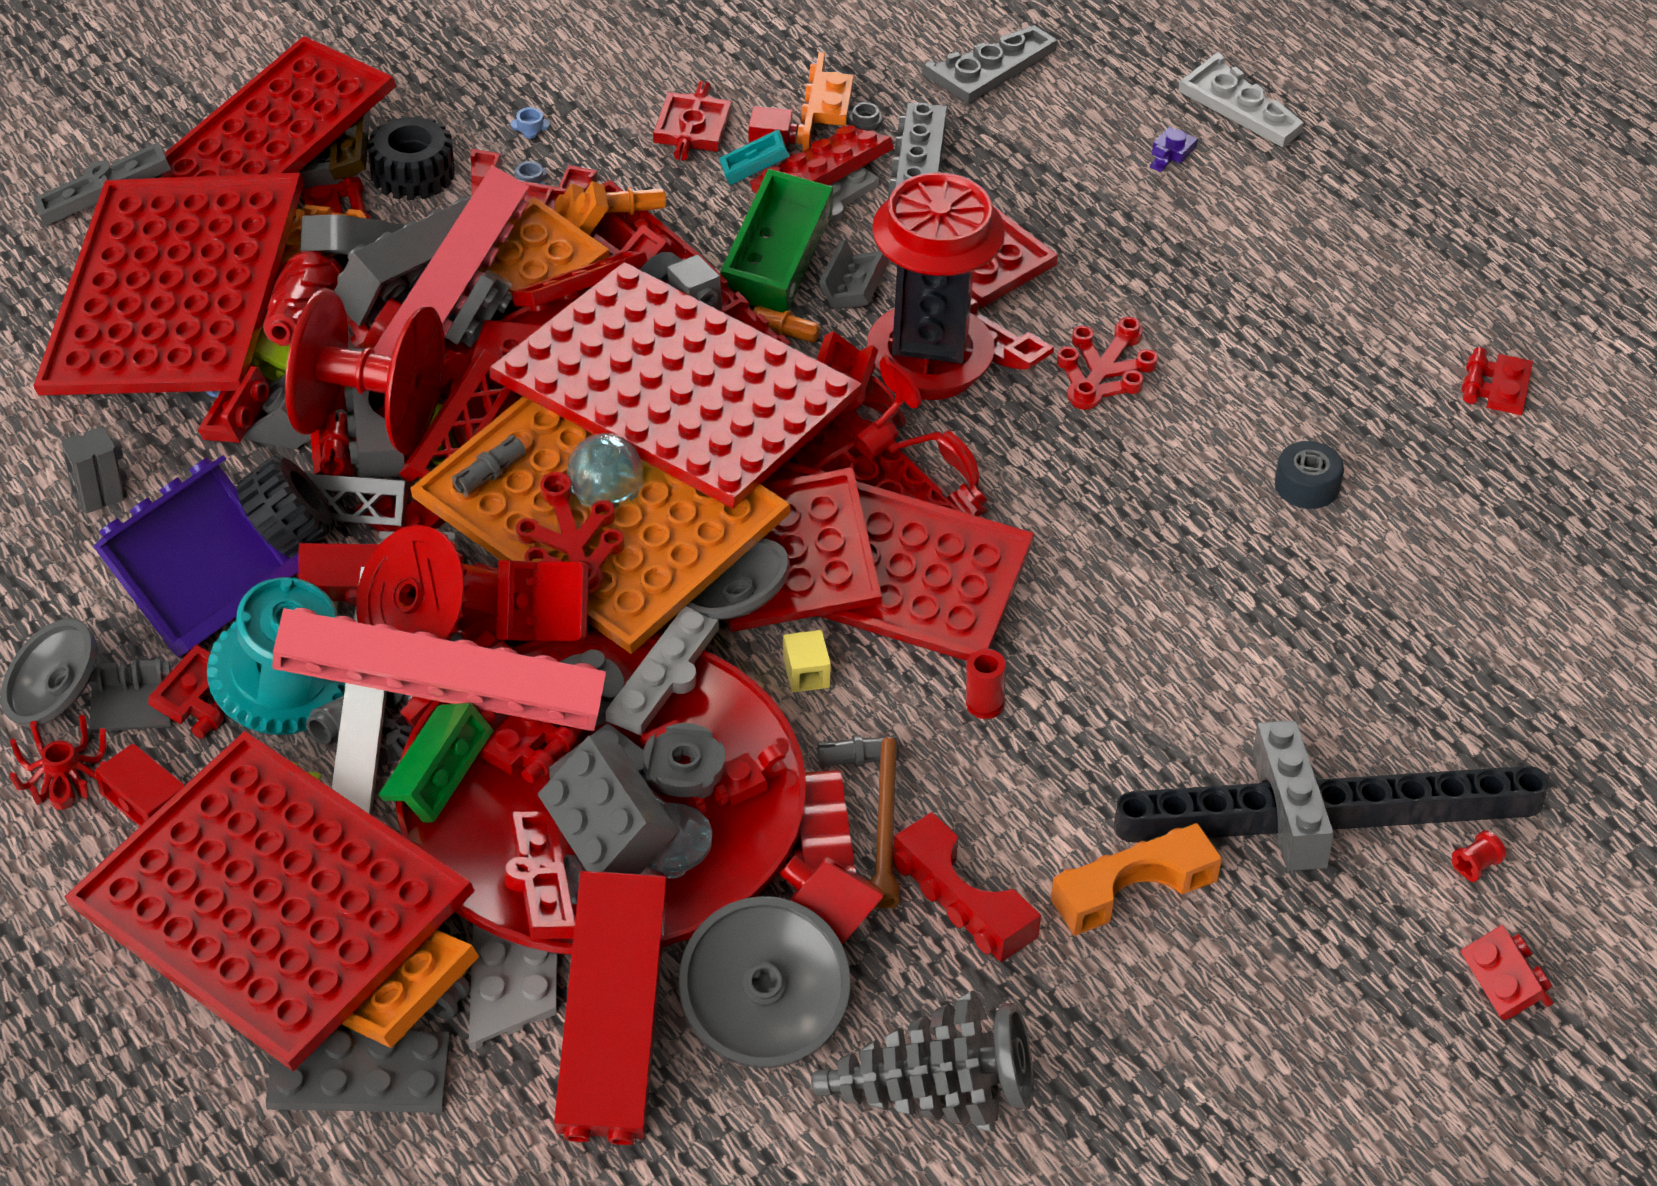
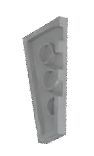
(1233, 97)

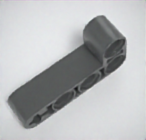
(341, 233)

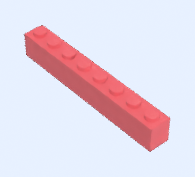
(462, 253)
(438, 668)

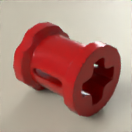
(1479, 855)

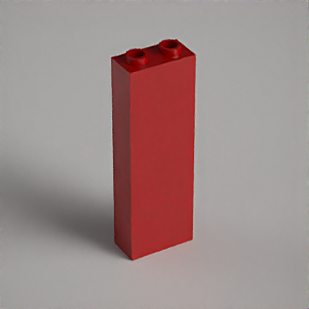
(611, 1007)

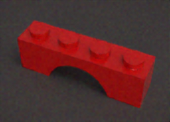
(997, 920)

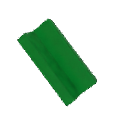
(438, 760)

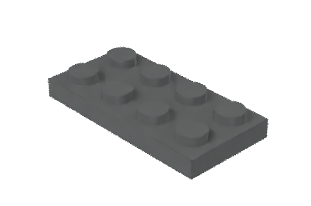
(365, 1075)

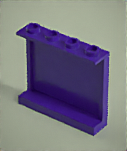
(190, 556)

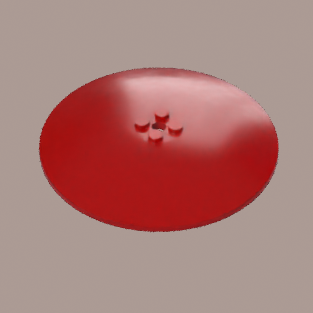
(747, 839)

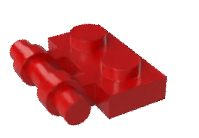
(1508, 384)
(184, 693)
(517, 744)

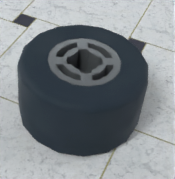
(1309, 474)

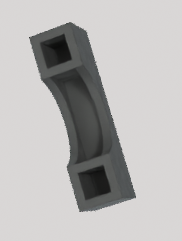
(373, 448)
(1302, 818)

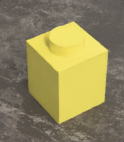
(806, 661)

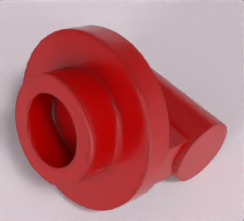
(969, 499)

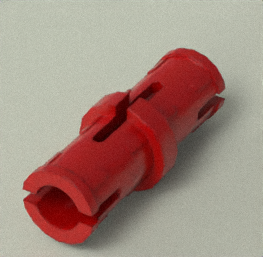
(334, 443)

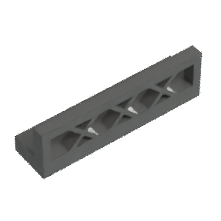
(363, 486)

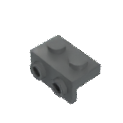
(852, 278)

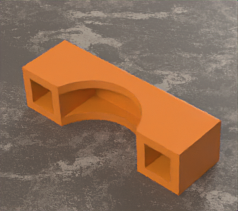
(1178, 859)

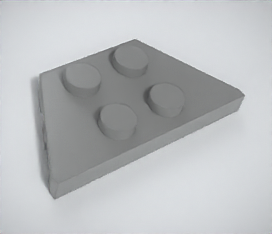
(509, 987)

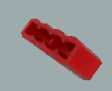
(825, 822)

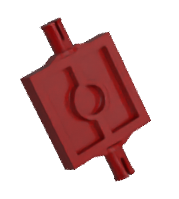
(692, 121)

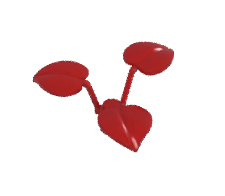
(882, 432)

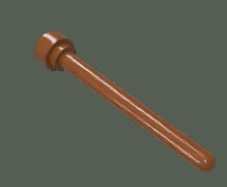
(885, 826)

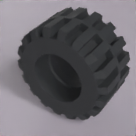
(411, 157)
(284, 505)

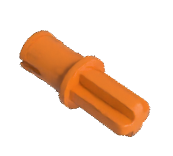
(635, 200)
(790, 325)

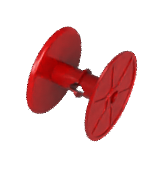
(323, 363)

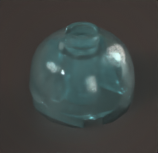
(605, 470)

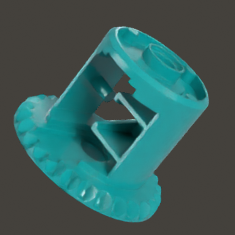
(242, 661)

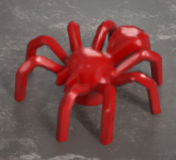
(60, 763)

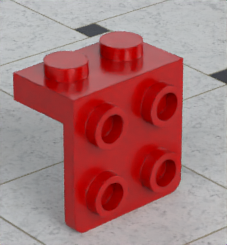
(542, 601)

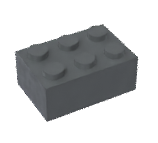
(607, 810)

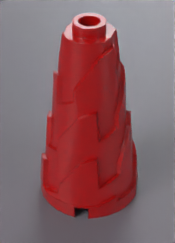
(295, 285)

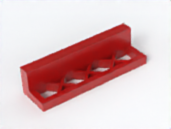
(450, 411)

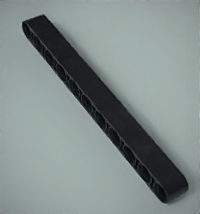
(1348, 803)

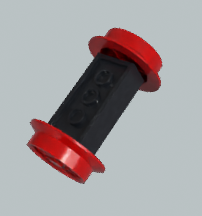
(937, 235)

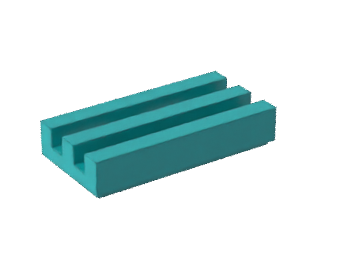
(754, 157)

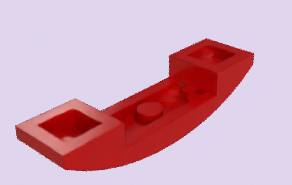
(1013, 350)

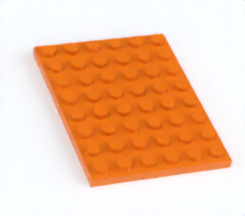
(671, 531)

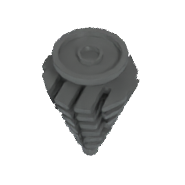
(942, 1066)

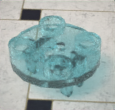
(690, 843)

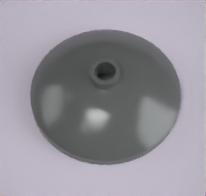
(746, 584)
(49, 673)

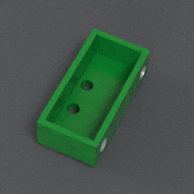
(795, 218)

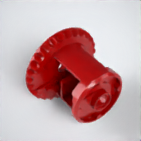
(447, 591)

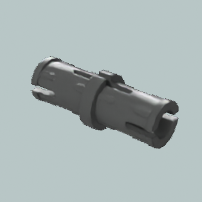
(489, 465)
(851, 751)

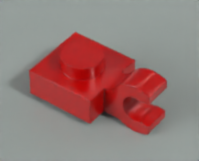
(748, 777)

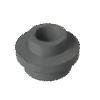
(865, 116)

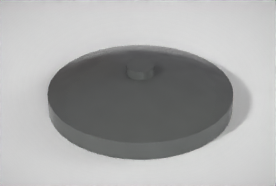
(764, 982)

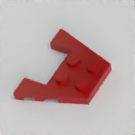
(483, 160)

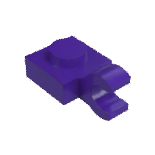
(1172, 145)

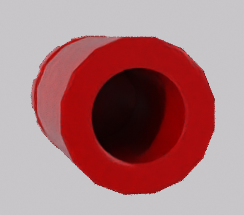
(985, 683)

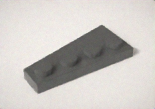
(990, 64)

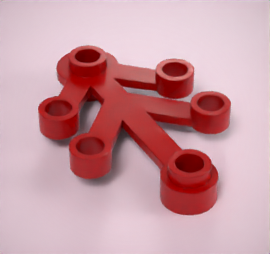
(1089, 392)
(557, 491)

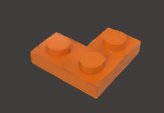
(582, 207)

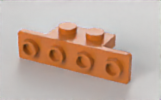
(827, 100)

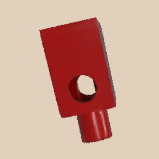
(832, 893)

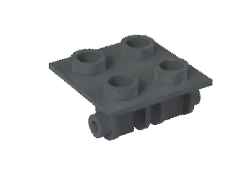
(123, 693)

